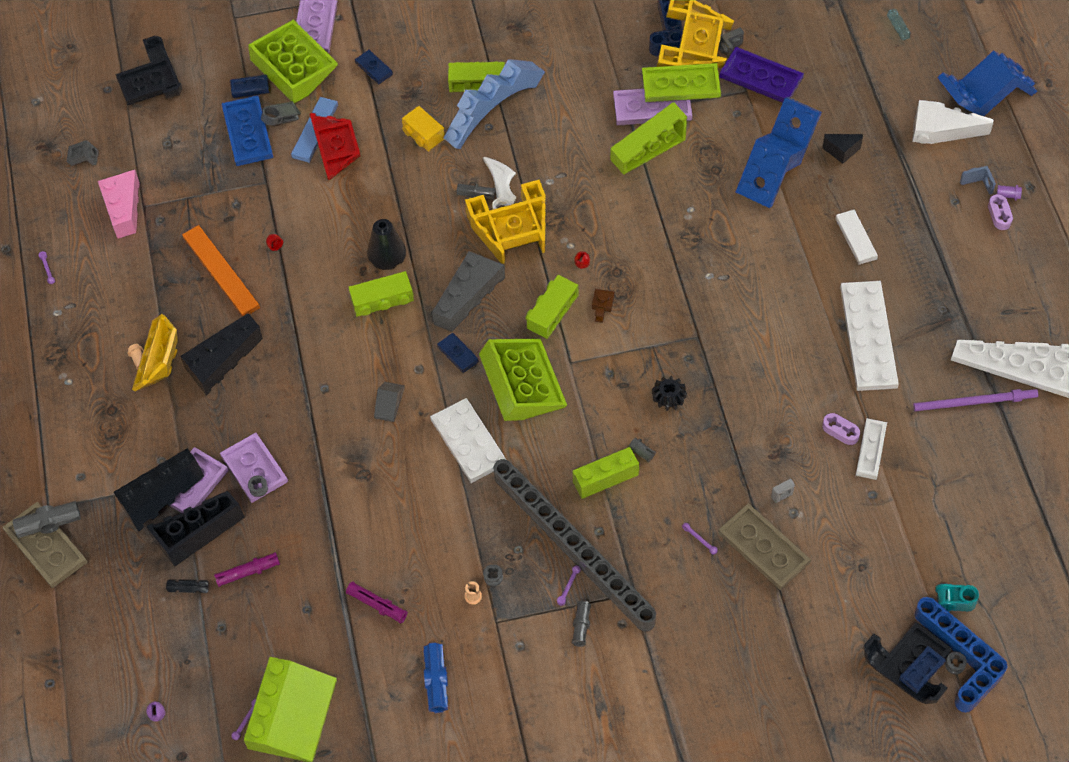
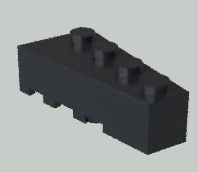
(221, 352)
(158, 487)
(196, 527)

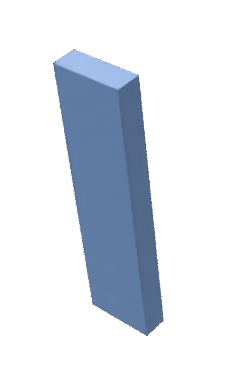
(307, 141)

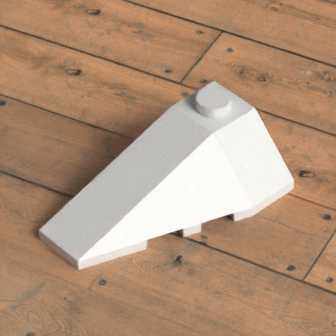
(940, 124)

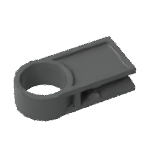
(284, 113)

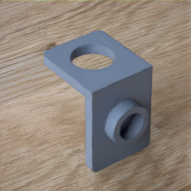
(979, 174)

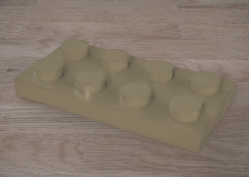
(764, 546)
(49, 553)

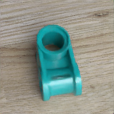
(954, 597)

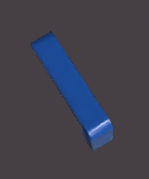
(971, 644)

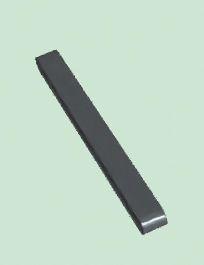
(577, 552)

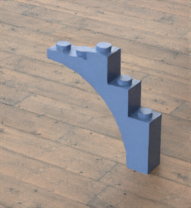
(495, 88)

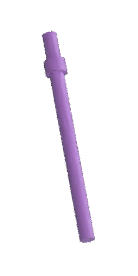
(1015, 395)

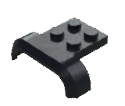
(151, 78)
(895, 663)

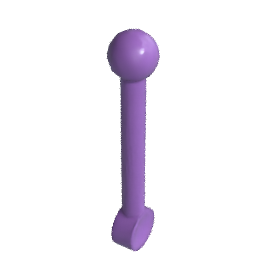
(42, 255)
(713, 550)
(561, 599)
(236, 735)

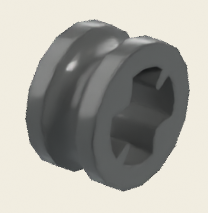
(260, 491)
(490, 581)
(950, 667)

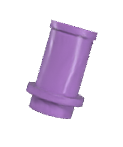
(1010, 192)

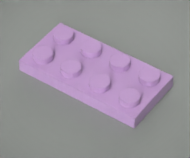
(318, 20)
(632, 108)

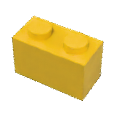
(423, 128)

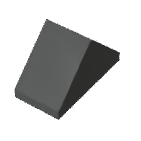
(388, 401)

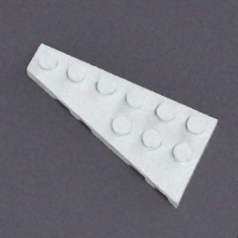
(1023, 362)

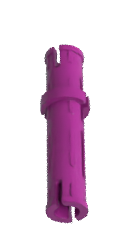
(247, 569)
(384, 606)

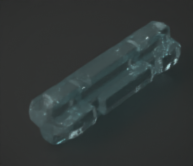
(899, 24)

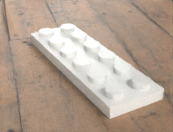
(869, 336)

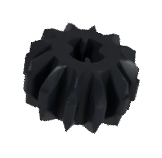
(669, 393)

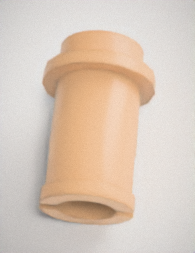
(135, 351)
(472, 593)

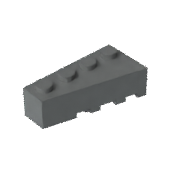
(467, 288)

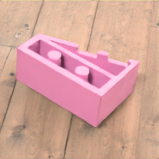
(121, 201)

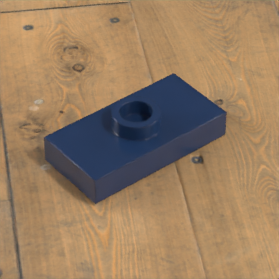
(373, 67)
(249, 86)
(457, 352)
(922, 669)

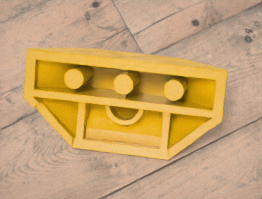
(157, 353)

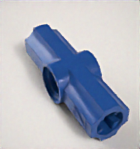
(435, 678)

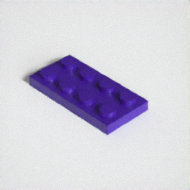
(761, 75)

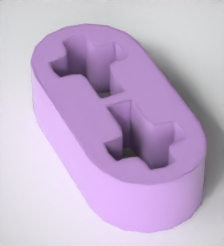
(996, 213)
(841, 429)

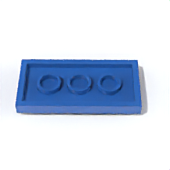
(247, 131)

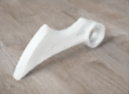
(502, 176)

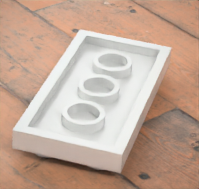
(467, 439)

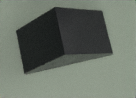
(842, 145)

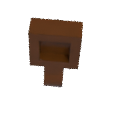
(602, 302)

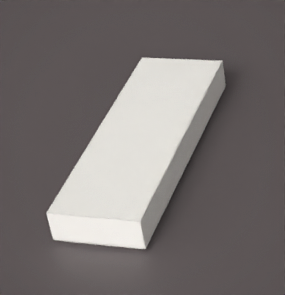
(856, 237)
(871, 449)

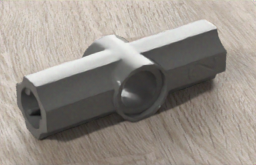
(46, 519)

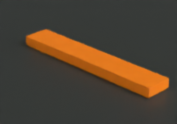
(221, 271)

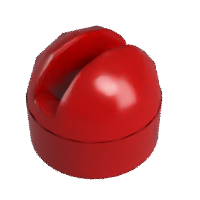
(274, 242)
(585, 262)

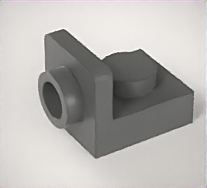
(731, 40)
(82, 152)

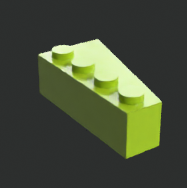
(650, 139)

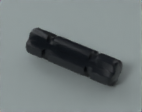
(187, 586)

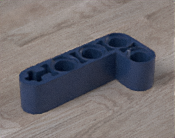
(671, 31)

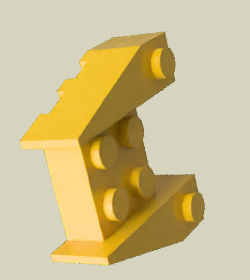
(699, 35)
(510, 224)

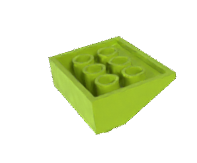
(292, 60)
(521, 378)
(290, 710)

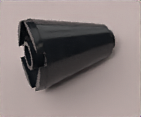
(385, 246)

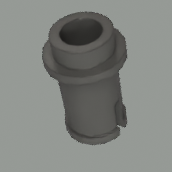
(641, 449)

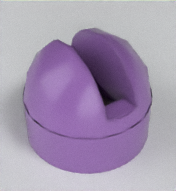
(160, 711)

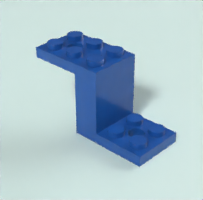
(988, 83)
(778, 152)

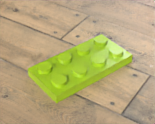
(681, 82)

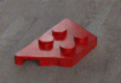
(335, 142)

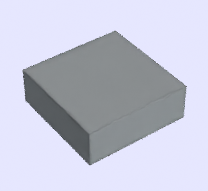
(782, 491)

